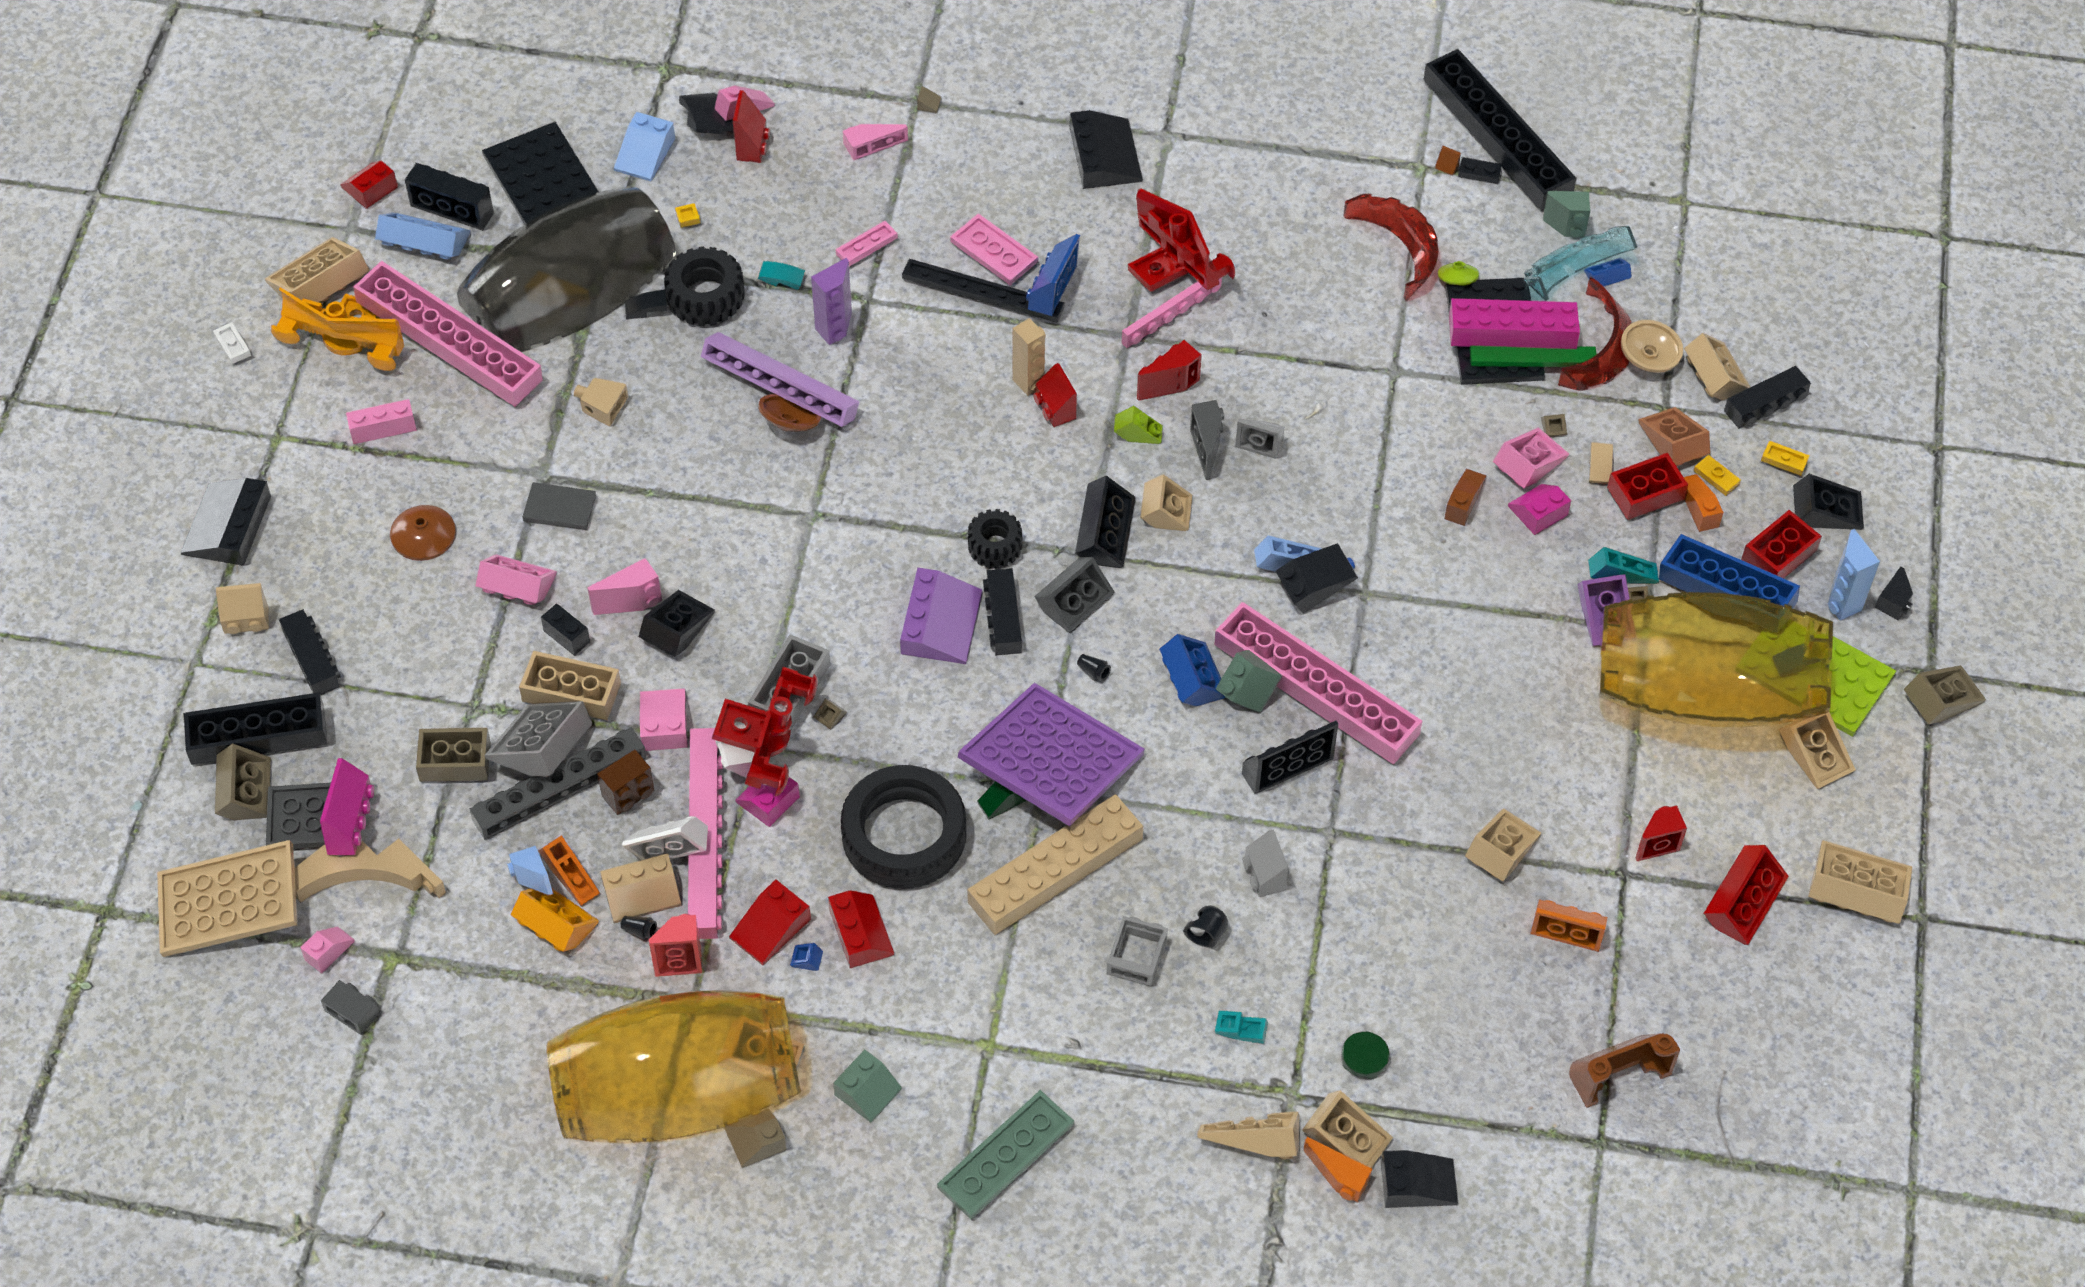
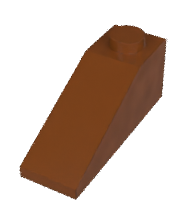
(1464, 497)

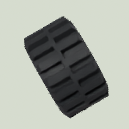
(994, 524)

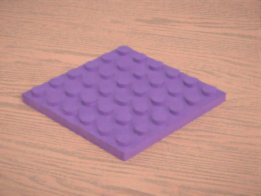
(1051, 753)

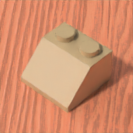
(1166, 504)
(242, 608)

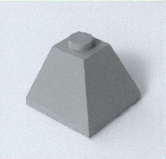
(1259, 437)

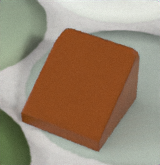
(1448, 160)

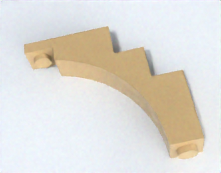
(392, 865)

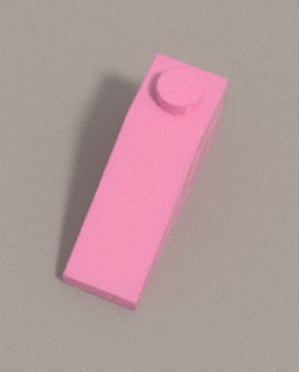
(728, 97)
(871, 138)

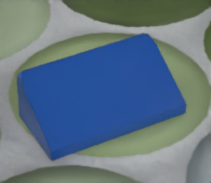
(1610, 272)

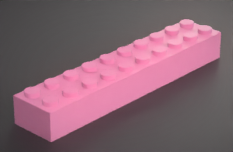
(448, 333)
(1321, 684)

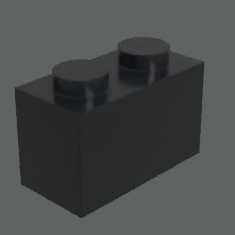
(565, 629)

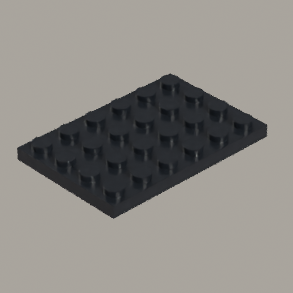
(538, 171)
(1491, 290)

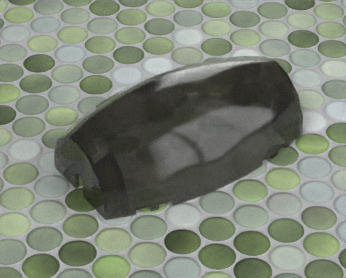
(568, 267)

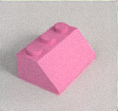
(514, 579)

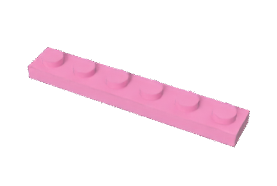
(1165, 313)

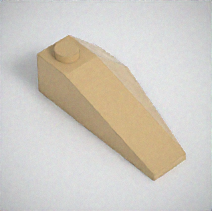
(1270, 1137)

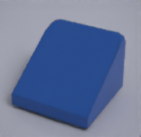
(807, 957)

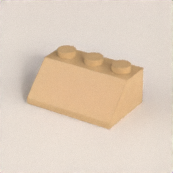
(1716, 367)
(641, 888)

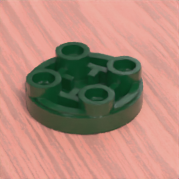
(1365, 1054)

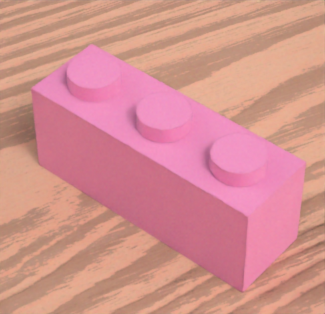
(381, 421)

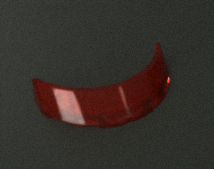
(1407, 225)
(1611, 359)

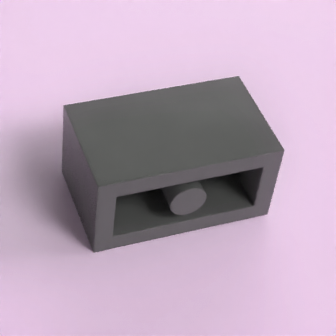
(350, 1006)

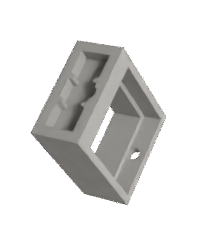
(1130, 970)

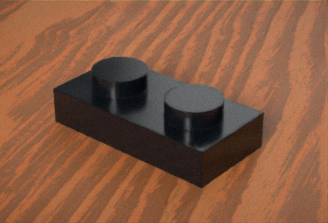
(1479, 170)

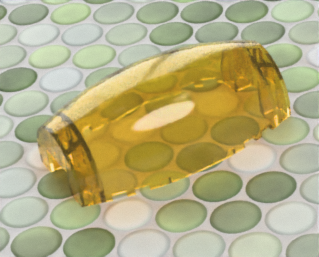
(672, 1066)

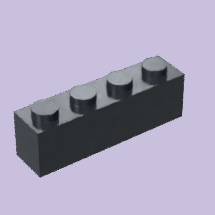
(1767, 397)
(1003, 612)
(309, 652)

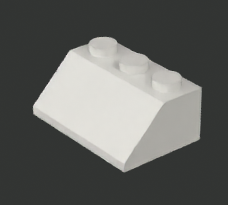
(674, 837)

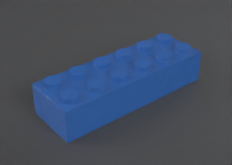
(1705, 569)

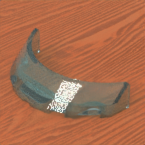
(1577, 256)

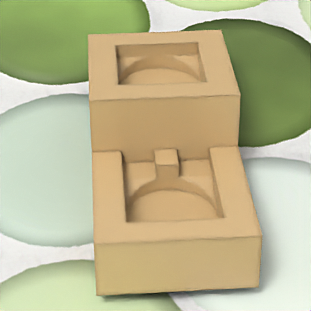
(1600, 462)

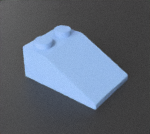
(644, 146)

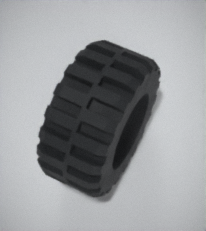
(704, 306)

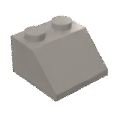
(1266, 865)

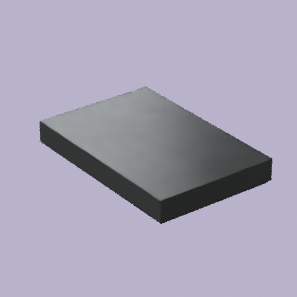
(559, 506)

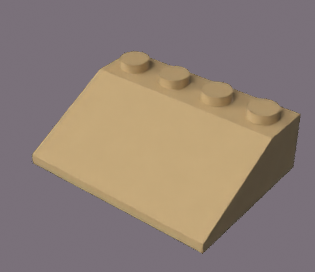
(320, 271)
(1861, 882)

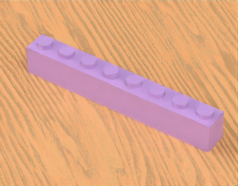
(780, 379)

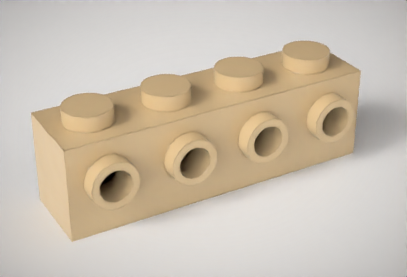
(1028, 355)

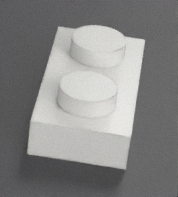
(232, 343)

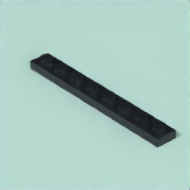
(974, 288)

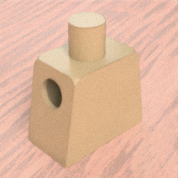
(602, 399)

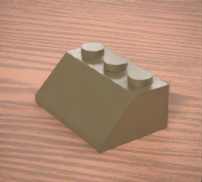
(241, 783)

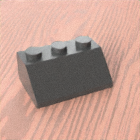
(1075, 593)

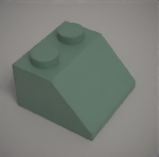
(1567, 212)
(1249, 681)
(866, 1086)

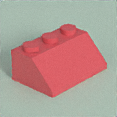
(677, 947)

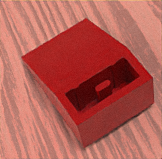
(1170, 372)

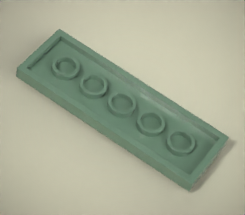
(1005, 1154)

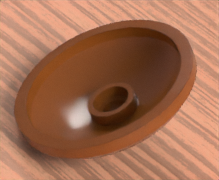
(787, 414)
(424, 540)

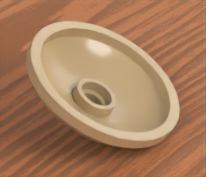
(1652, 346)

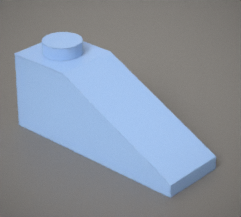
(1277, 552)
(530, 870)

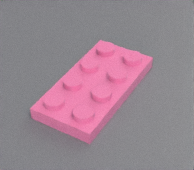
(994, 249)

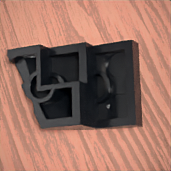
(702, 114)

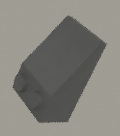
(1205, 431)

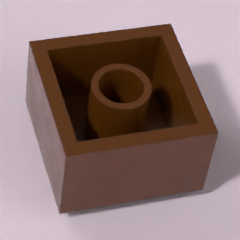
(626, 782)

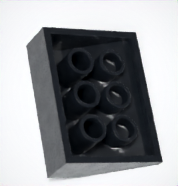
(1104, 149)
(227, 520)
(1290, 758)

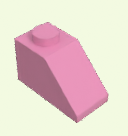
(325, 947)

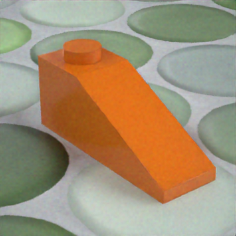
(1702, 504)
(569, 870)
(1342, 1172)

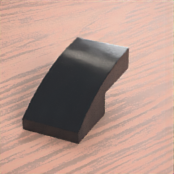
(646, 302)

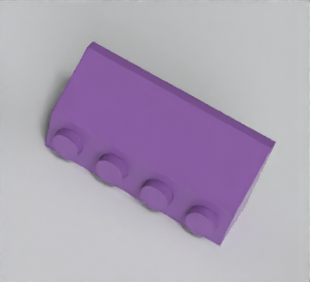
(832, 301)

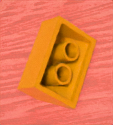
(553, 918)

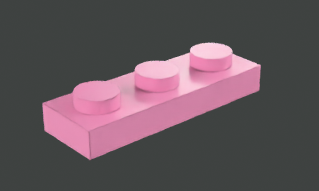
(867, 243)

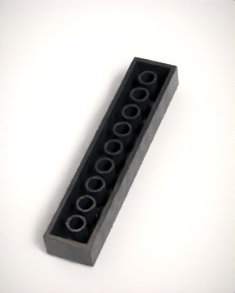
(1498, 127)

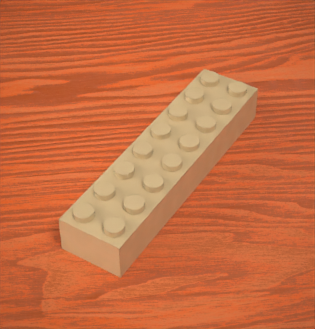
(1055, 864)

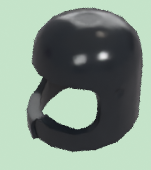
(1212, 921)

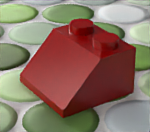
(371, 183)
(1056, 396)
(1663, 834)

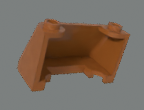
(1651, 1051)

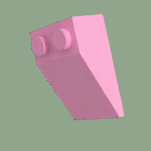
(1529, 457)
(627, 590)
(663, 719)

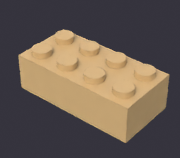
(570, 680)

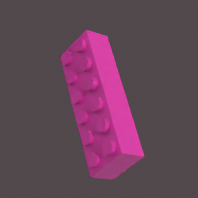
(1514, 323)

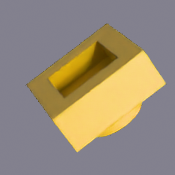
(687, 215)

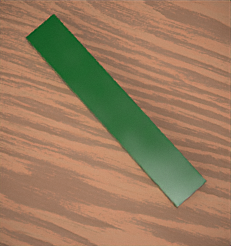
(1529, 356)

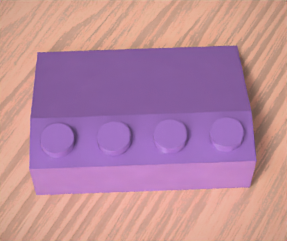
(940, 617)

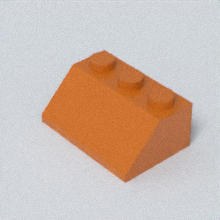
(1569, 925)

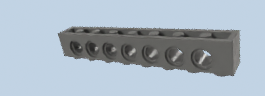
(552, 793)

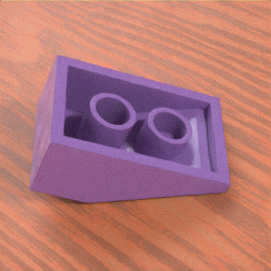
(1595, 595)

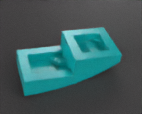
(782, 273)
(1237, 1027)

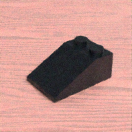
(1827, 504)
(1316, 576)
(675, 623)
(1417, 1179)

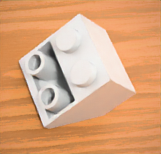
(736, 758)

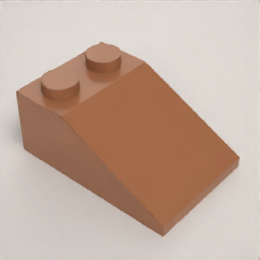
(1676, 434)

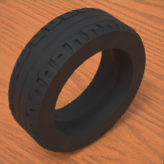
(899, 783)

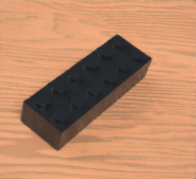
(256, 726)

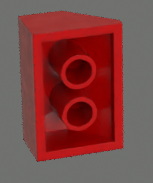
(859, 927)

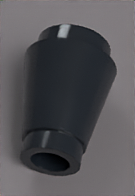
(1095, 667)
(639, 926)

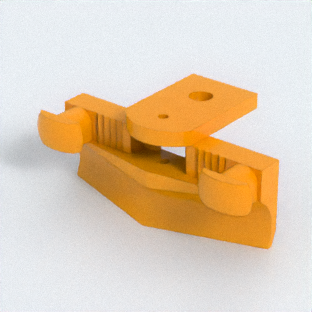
(340, 329)

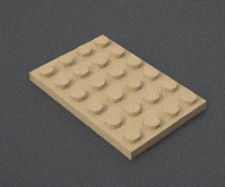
(226, 898)

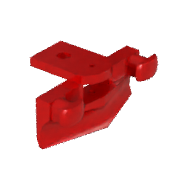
(1181, 247)

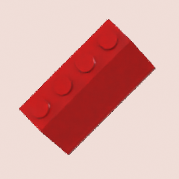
(1746, 893)

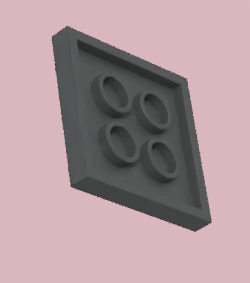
(296, 814)

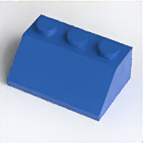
(1191, 670)

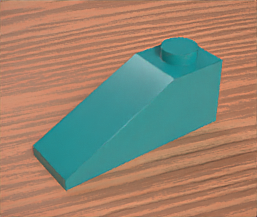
(1613, 563)

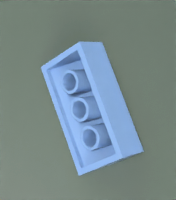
(421, 234)
(1852, 577)

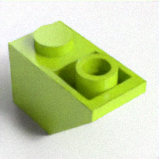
(1137, 426)

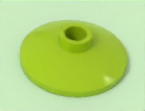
(1458, 273)

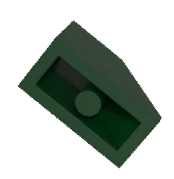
(998, 800)

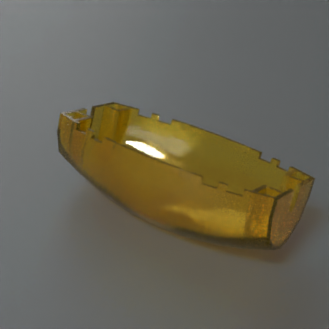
(1715, 659)

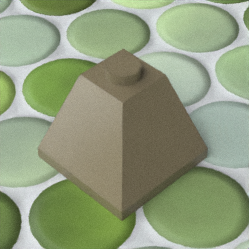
(756, 1138)

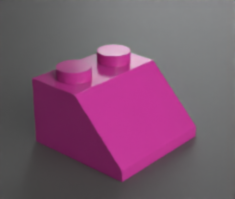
(1541, 507)
(765, 805)

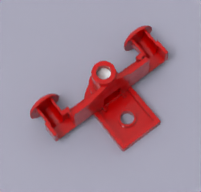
(765, 731)

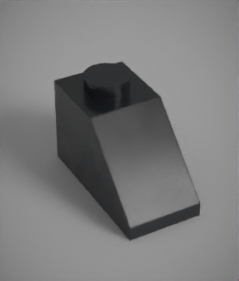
(1896, 596)

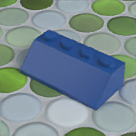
(1054, 276)

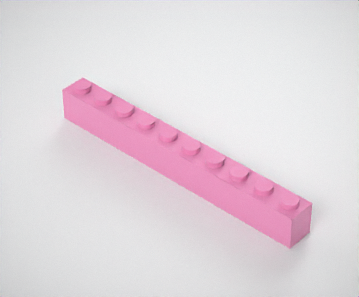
(704, 804)

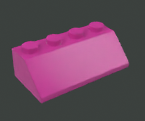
(346, 809)

